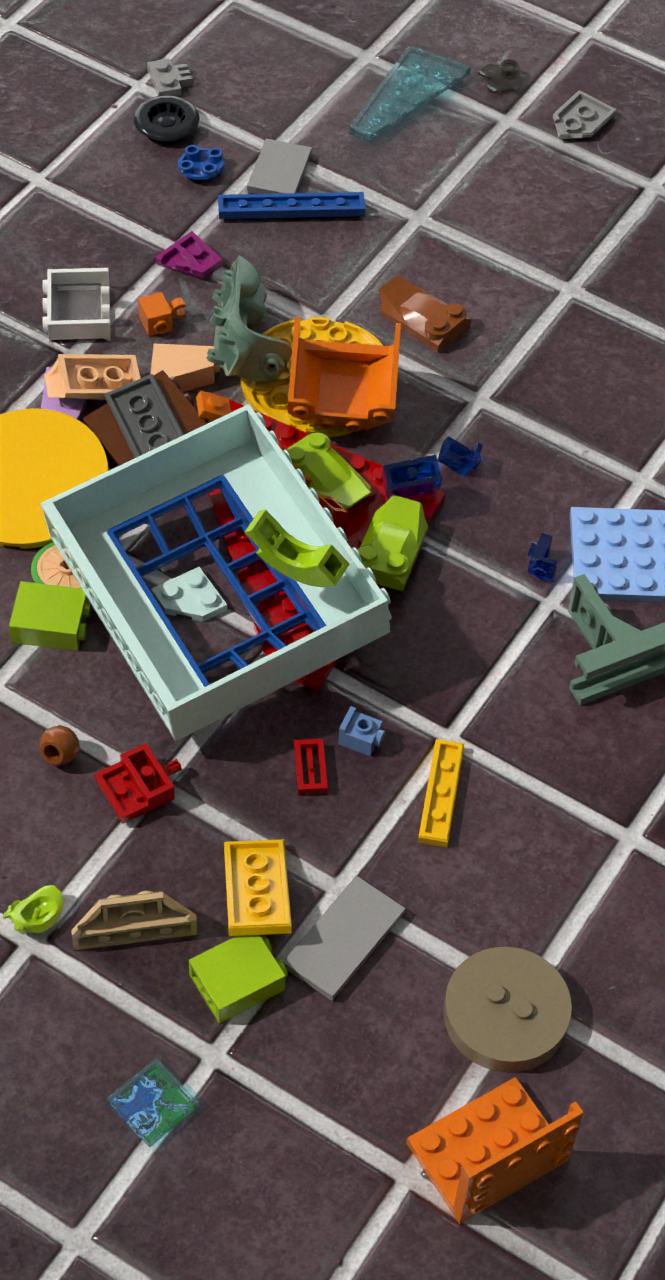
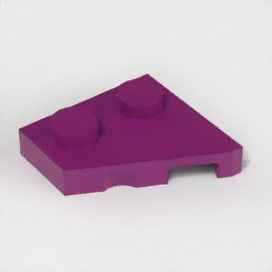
(190, 256)

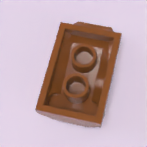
(422, 313)

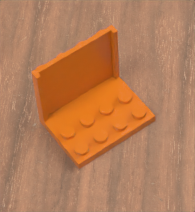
(492, 1148)

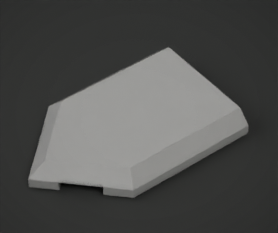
(582, 116)

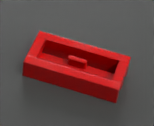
(311, 787)

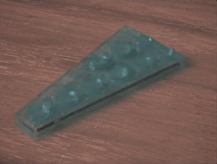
(407, 87)

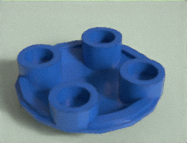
(201, 162)

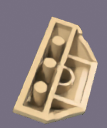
(133, 920)

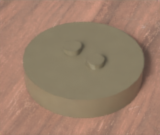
(507, 1009)

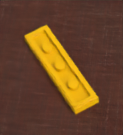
(441, 793)

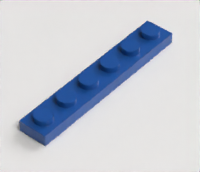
(291, 205)

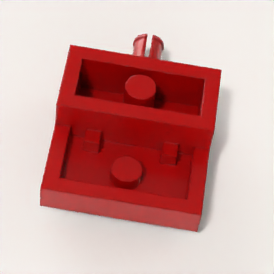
(137, 783)

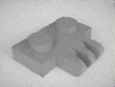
(169, 78)

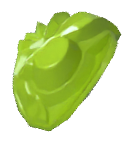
(37, 911)

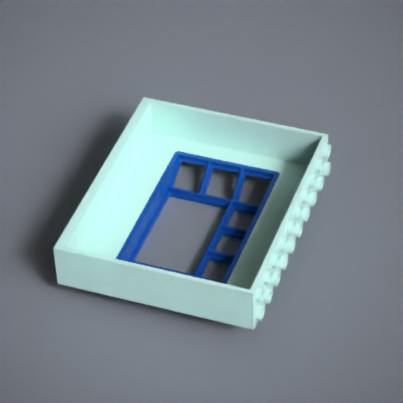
(253, 476)

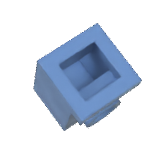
(360, 732)

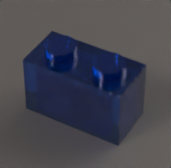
(411, 477)

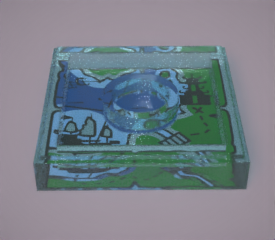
(152, 1102)

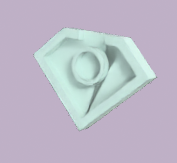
(190, 596)

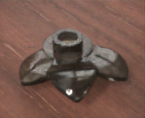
(502, 76)

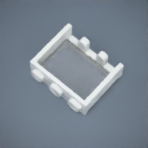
(77, 304)

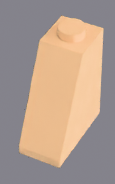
(185, 364)

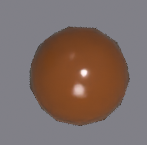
(59, 745)

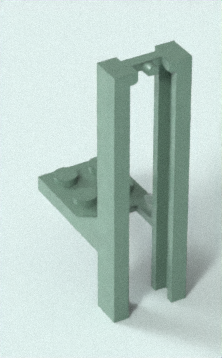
(610, 664)

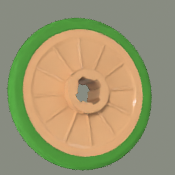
(49, 568)

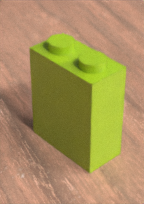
(49, 616)
(237, 975)

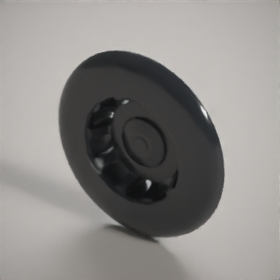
(166, 118)

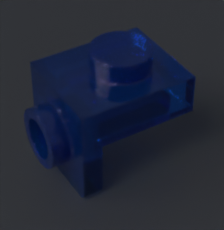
(458, 456)
(539, 563)

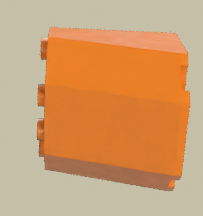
(343, 382)

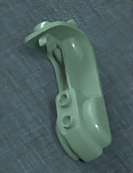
(236, 346)

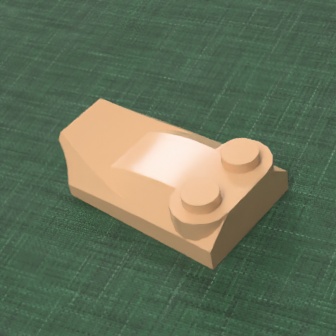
(89, 375)

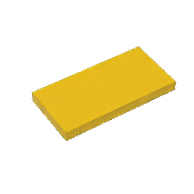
(257, 888)

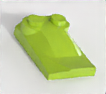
(328, 470)
(394, 541)

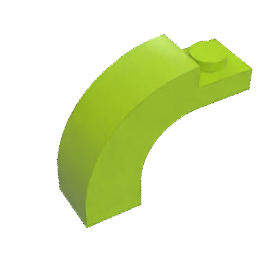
(299, 561)

